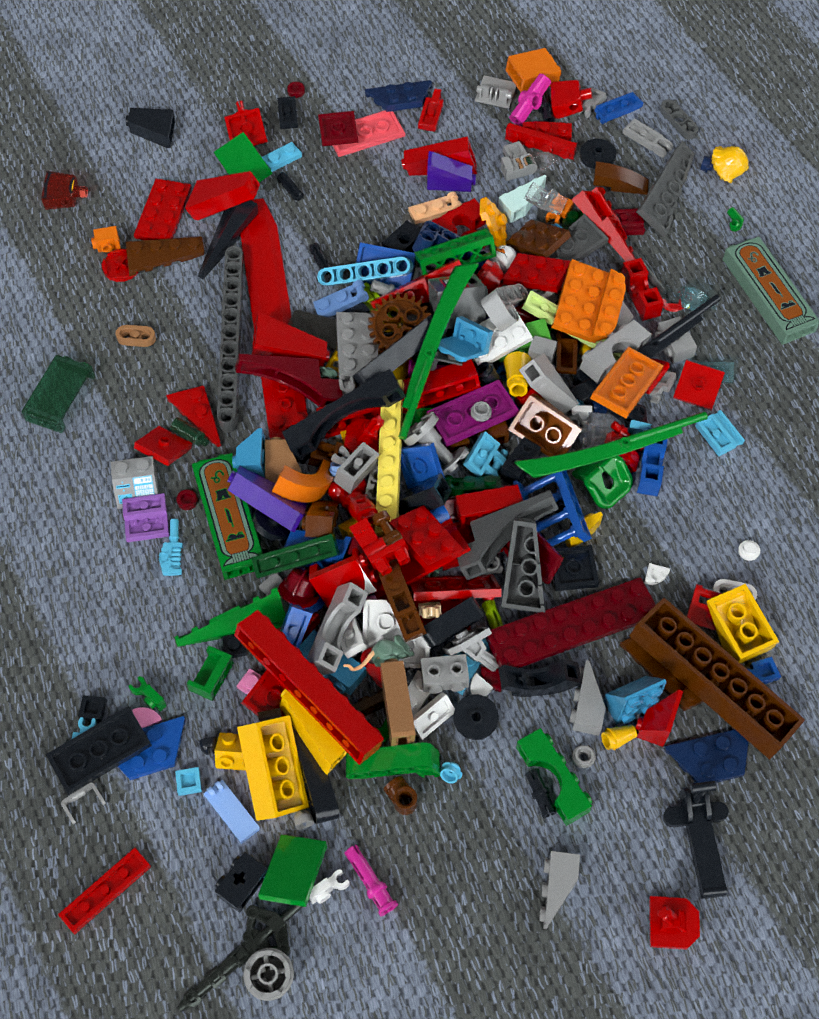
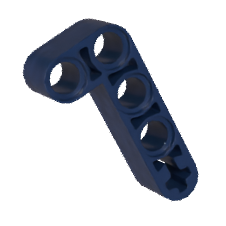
(434, 234)

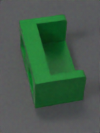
(211, 673)

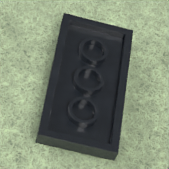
(98, 750)

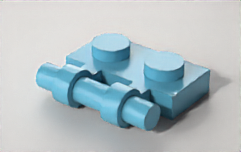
(482, 453)

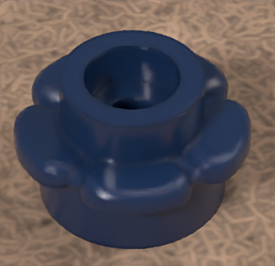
(706, 164)

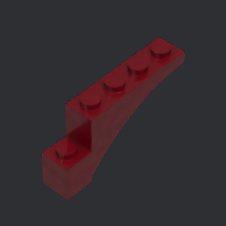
(297, 373)

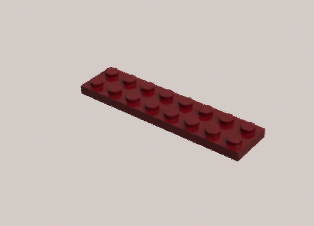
(570, 624)

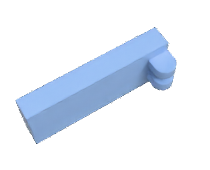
(231, 811)

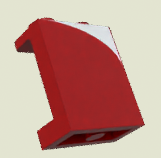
(352, 569)

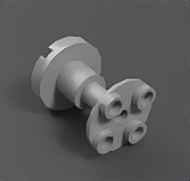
(425, 433)

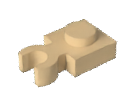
(429, 609)

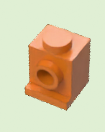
(106, 239)

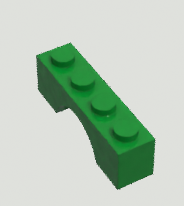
(539, 751)

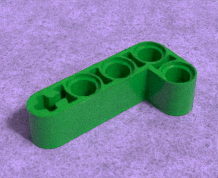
(397, 760)

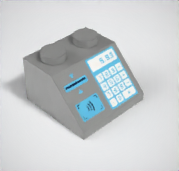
(134, 478)

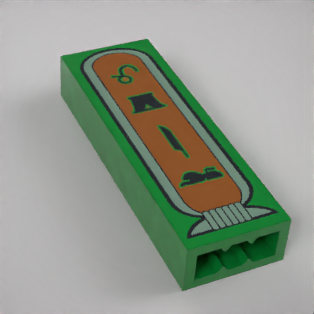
(227, 517)

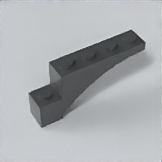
(495, 529)

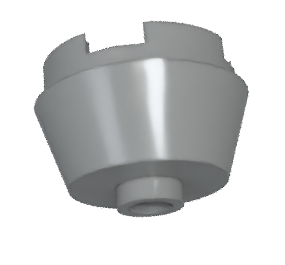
(268, 974)

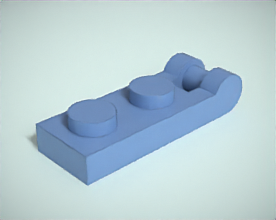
(341, 300)

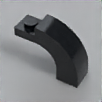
(540, 681)

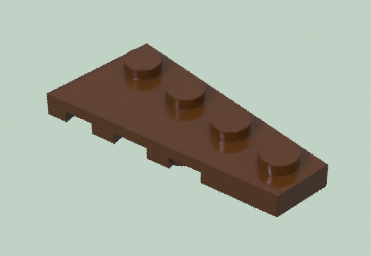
(154, 253)
(657, 670)

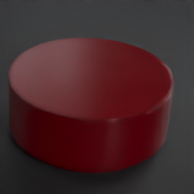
(296, 89)
(187, 499)

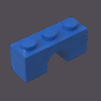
(651, 468)

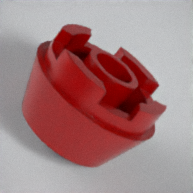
(491, 275)

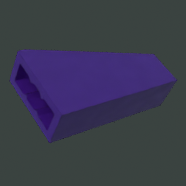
(258, 493)

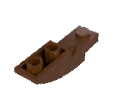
(402, 603)

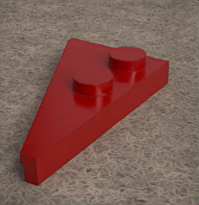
(196, 407)

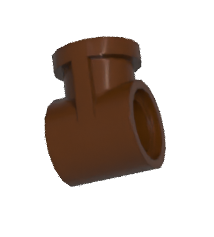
(398, 789)

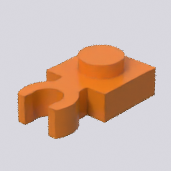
(568, 207)

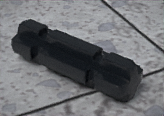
(290, 186)
(319, 256)

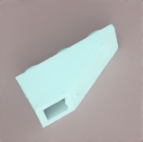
(513, 202)

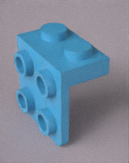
(468, 340)

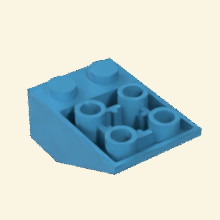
(634, 698)

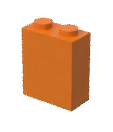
(526, 66)

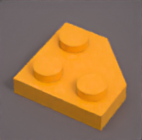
(495, 221)

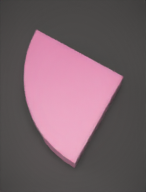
(146, 717)

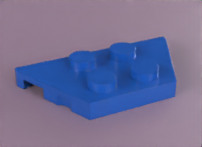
(161, 755)

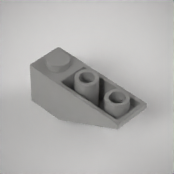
(548, 383)
(590, 706)
(561, 879)

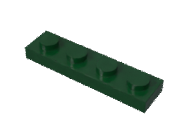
(295, 556)

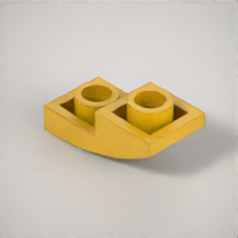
(593, 522)

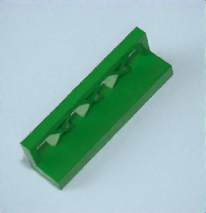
(439, 253)

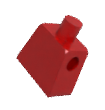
(568, 98)

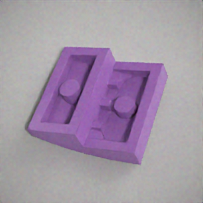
(145, 517)

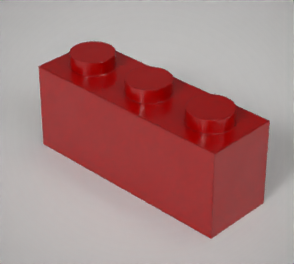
(482, 503)

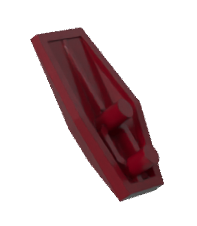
(549, 559)

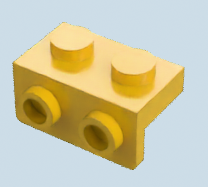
(229, 752)

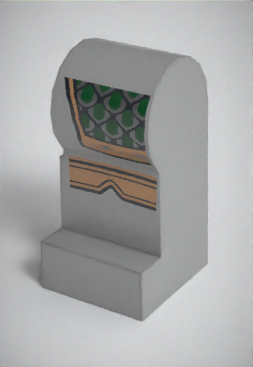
(518, 166)

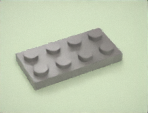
(353, 343)

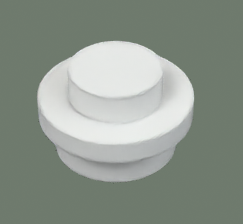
(749, 550)

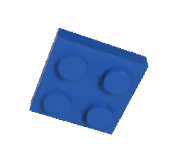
(419, 463)

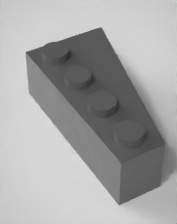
(523, 572)

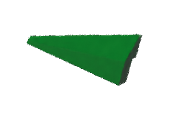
(226, 623)

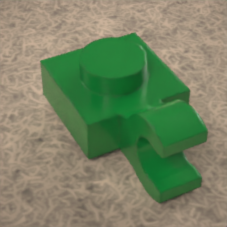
(152, 698)

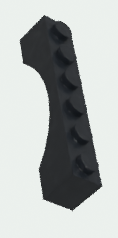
(378, 392)

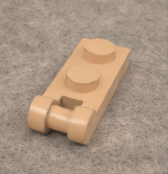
(434, 208)

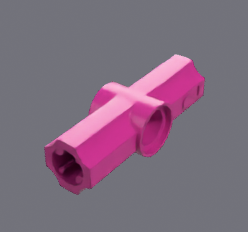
(530, 99)

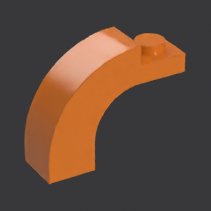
(303, 487)

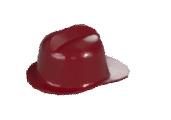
(297, 587)

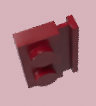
(630, 221)

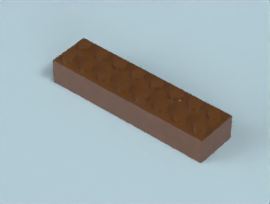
(717, 678)

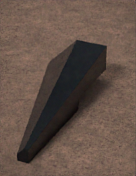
(229, 228)

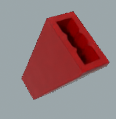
(459, 149)
(221, 193)
(280, 339)

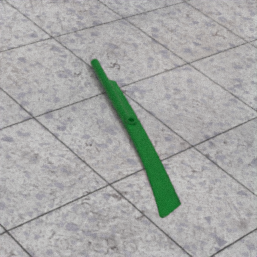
(456, 284)
(558, 463)

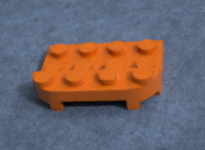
(589, 302)

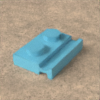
(720, 433)

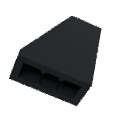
(152, 124)
(430, 493)

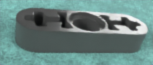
(677, 112)

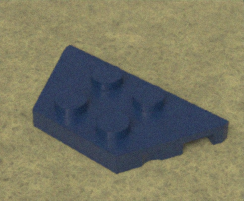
(400, 96)
(712, 757)

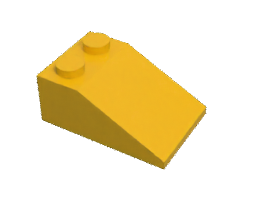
(741, 624)

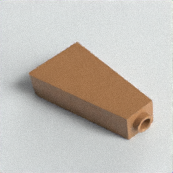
(397, 703)

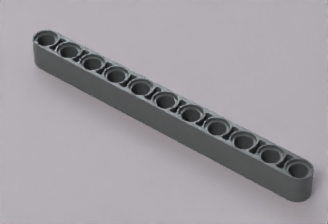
(230, 339)

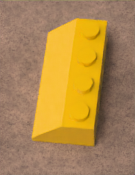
(273, 768)

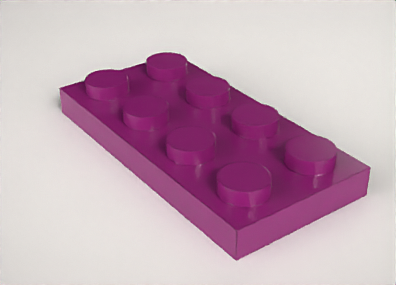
(455, 416)

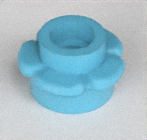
(450, 772)

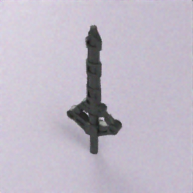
(253, 941)

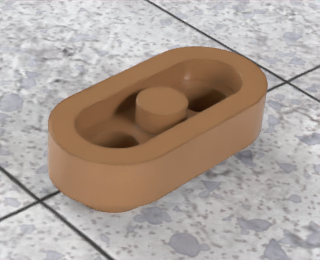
(136, 335)

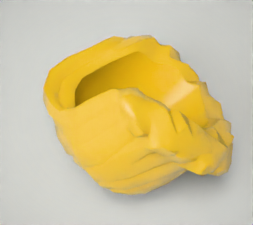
(729, 162)

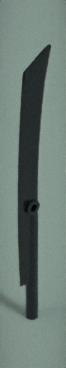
(585, 389)

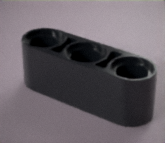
(452, 622)

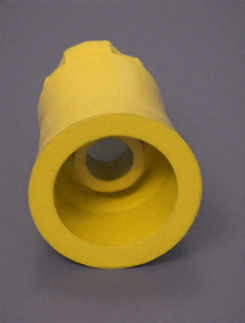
(515, 381)

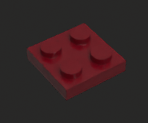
(338, 128)

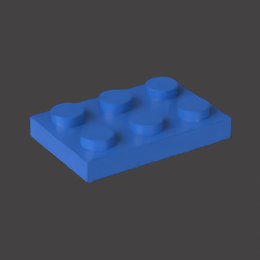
(372, 252)

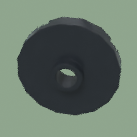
(597, 150)
(269, 528)
(475, 729)

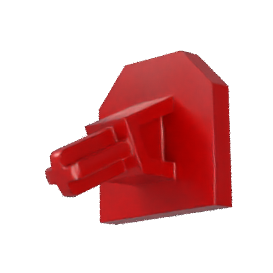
(363, 431)
(673, 922)

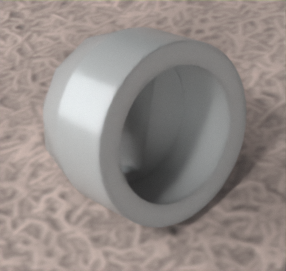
(302, 817)

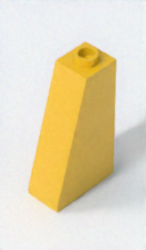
(318, 741)

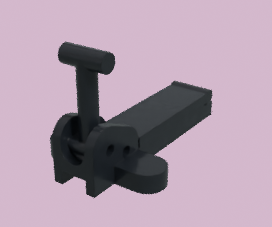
(698, 815)

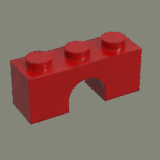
(467, 215)
(646, 300)

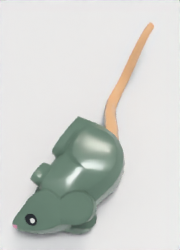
(386, 650)

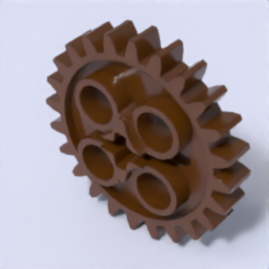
(404, 308)

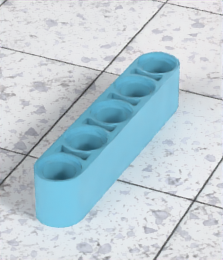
(356, 269)

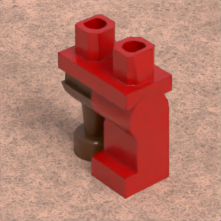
(381, 549)

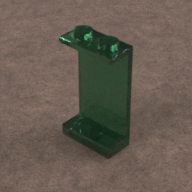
(56, 392)

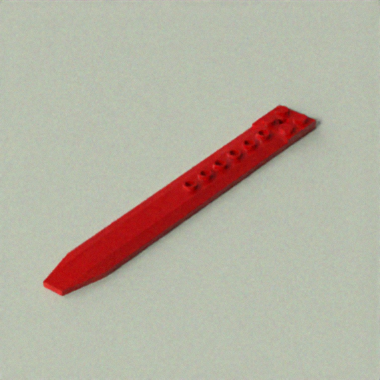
(270, 296)

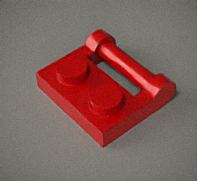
(699, 612)

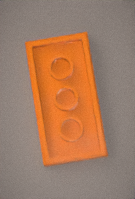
(626, 382)

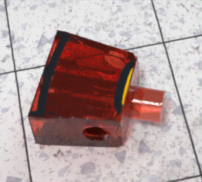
(61, 191)

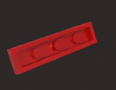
(541, 141)
(104, 891)

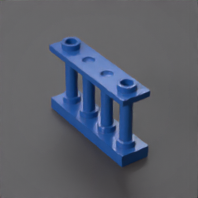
(571, 510)

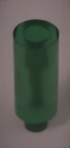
(189, 432)

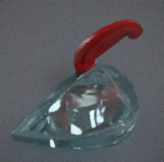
(689, 299)

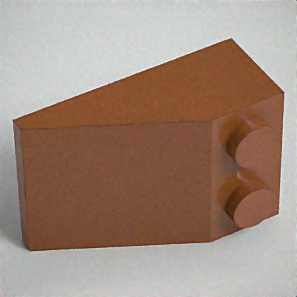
(545, 426)

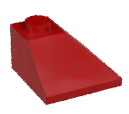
(659, 720)

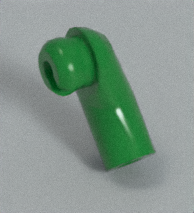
(737, 220)

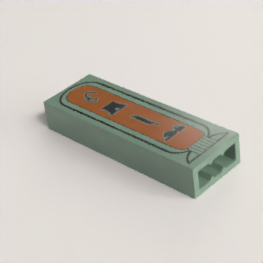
(770, 290)

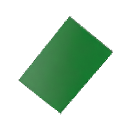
(241, 156)
(293, 870)

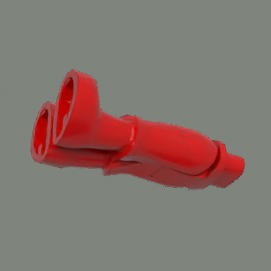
(356, 503)

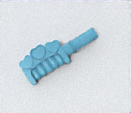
(170, 554)

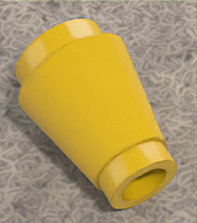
(618, 736)

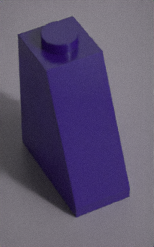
(448, 174)

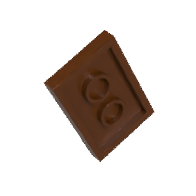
(538, 238)

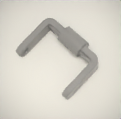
(78, 794)

